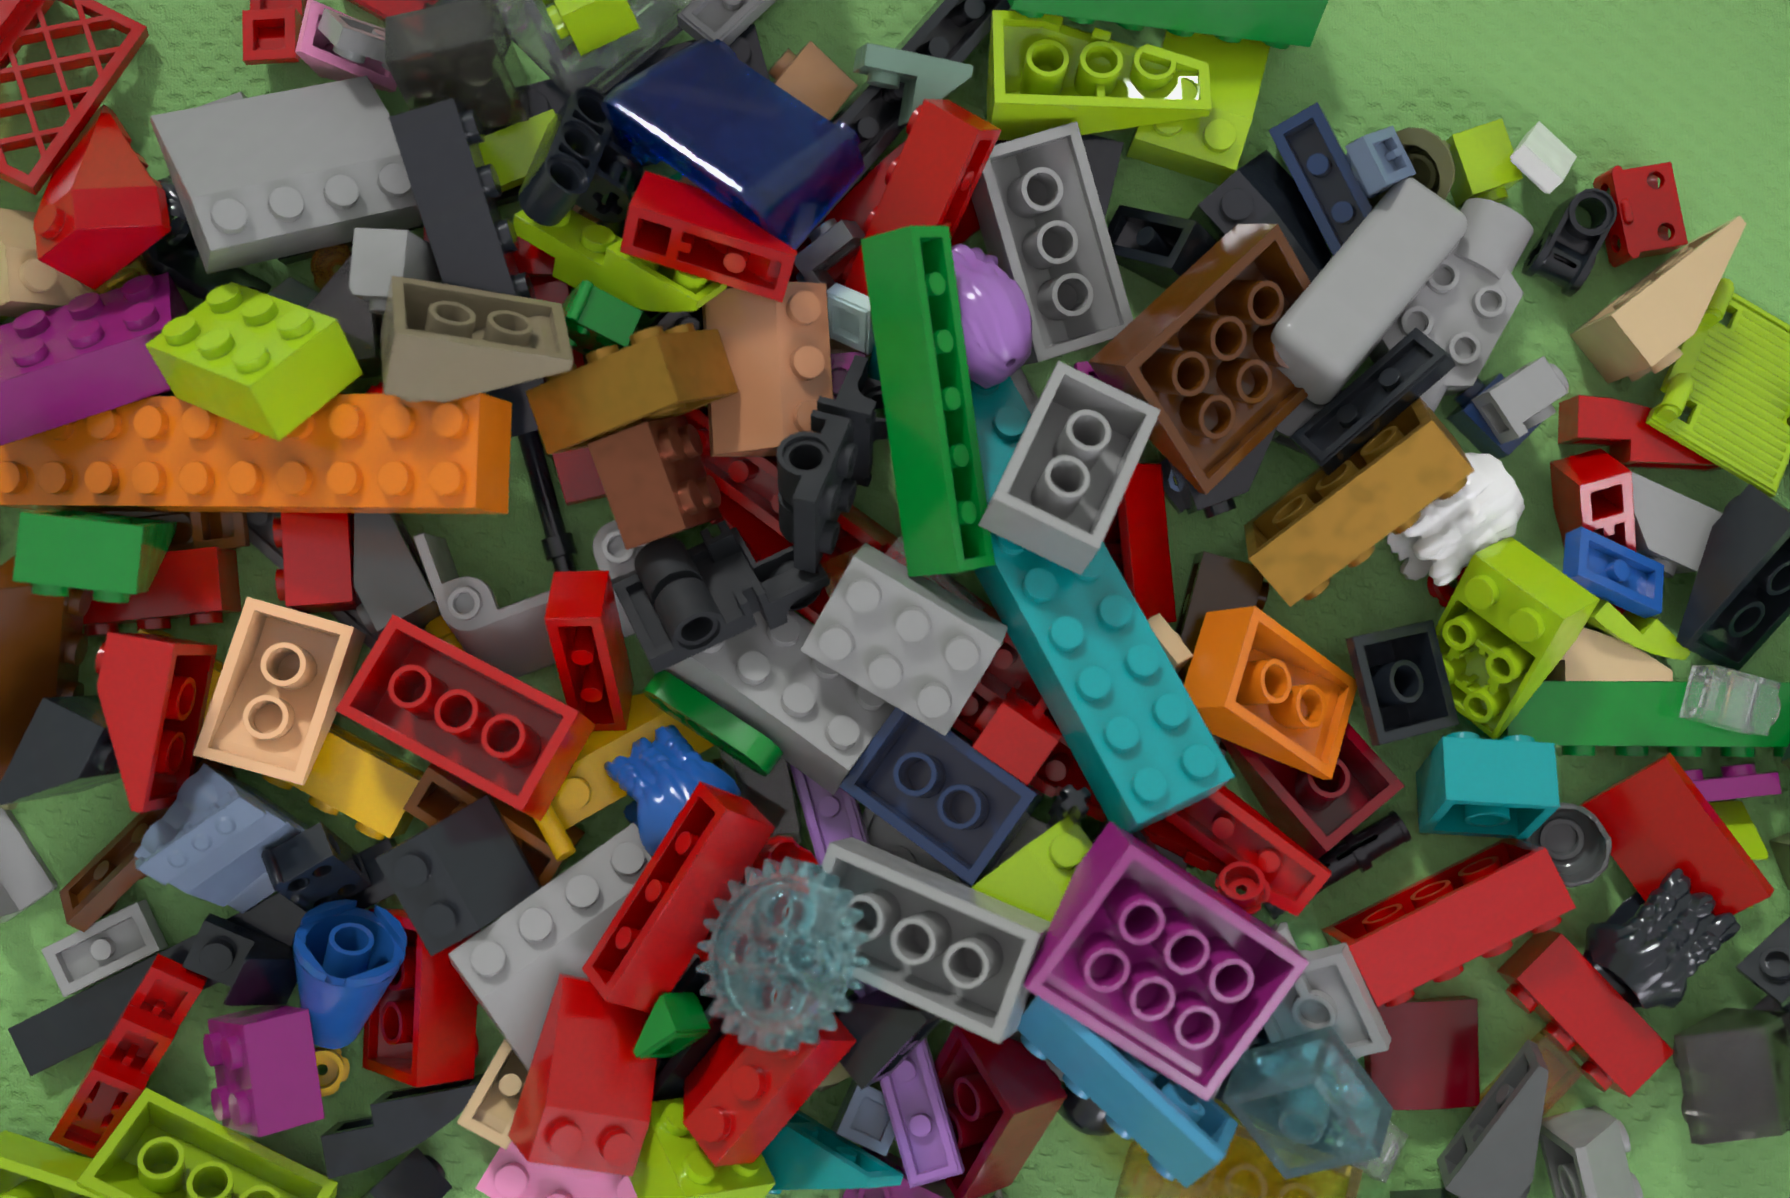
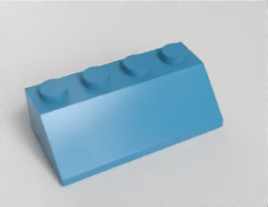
(1140, 1103)

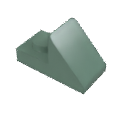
(923, 75)

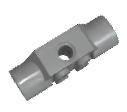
(1468, 296)

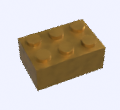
(618, 389)

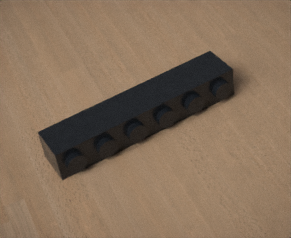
(462, 215)

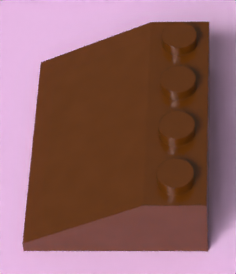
(1210, 354)

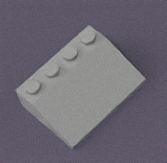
(286, 172)
(552, 932)

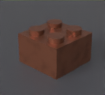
(656, 480)

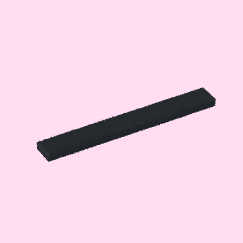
(94, 1012)

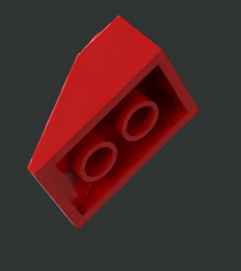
(154, 710)
(585, 1087)

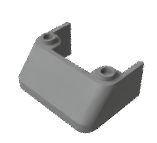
(514, 635)

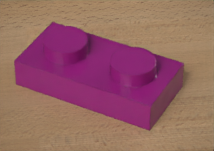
(1736, 782)

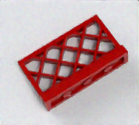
(19, 28)

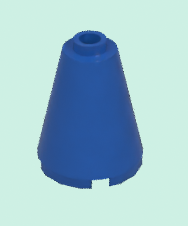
(345, 966)

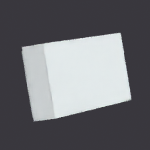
(1543, 158)

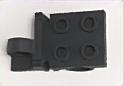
(823, 470)
(709, 593)

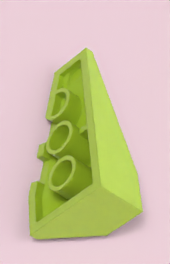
(1062, 75)

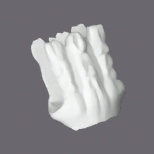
(1462, 524)

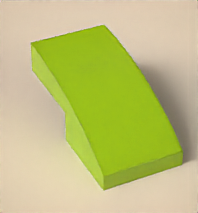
(1641, 633)

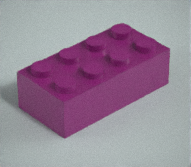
(83, 356)

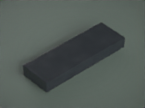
(1373, 401)

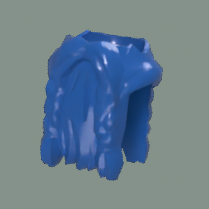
(661, 782)

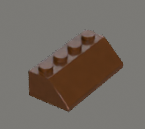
(37, 653)

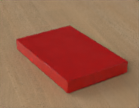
(1667, 824)

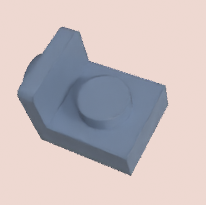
(1379, 161)

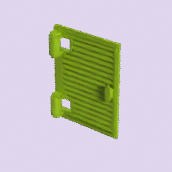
(1735, 389)

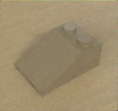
(466, 341)

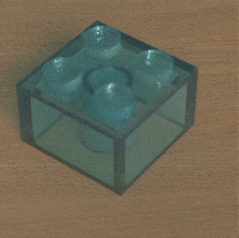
(1308, 1103)

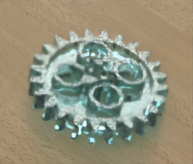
(756, 918)

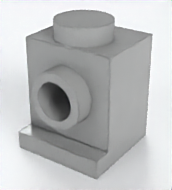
(1522, 399)

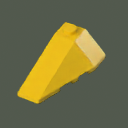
(588, 786)

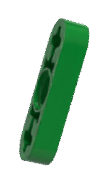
(713, 722)

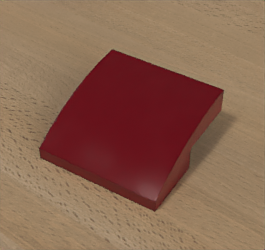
(1429, 1054)

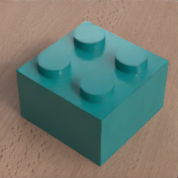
(1487, 786)

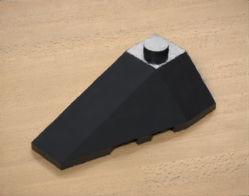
(1265, 195)

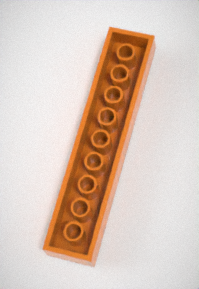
(343, 459)

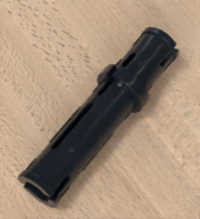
(1358, 851)

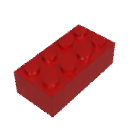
(466, 717)
(1453, 919)

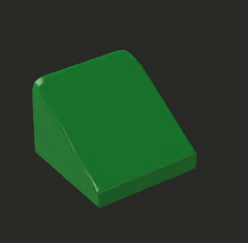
(672, 1026)

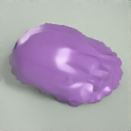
(992, 316)

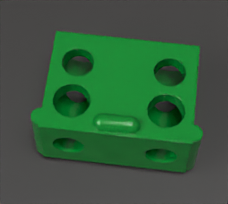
(598, 319)

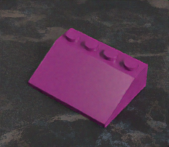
(1161, 963)

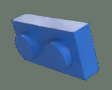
(1614, 572)

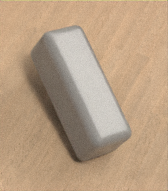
(1366, 288)

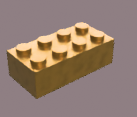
(1343, 515)

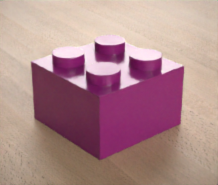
(264, 1069)

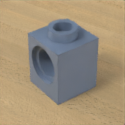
(865, 1119)

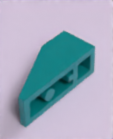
(815, 1157)

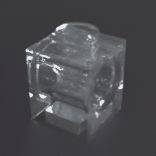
(1731, 700)

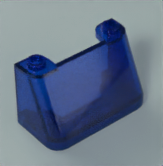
(736, 138)

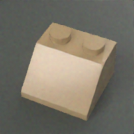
(25, 280)

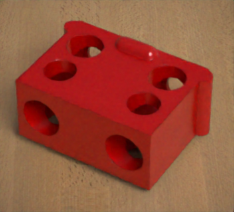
(1643, 212)

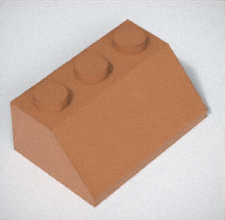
(778, 365)

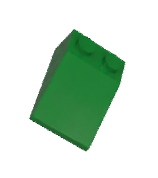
(90, 552)

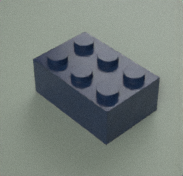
(941, 794)

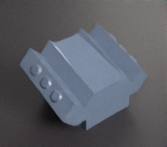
(216, 839)

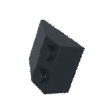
(1740, 582)

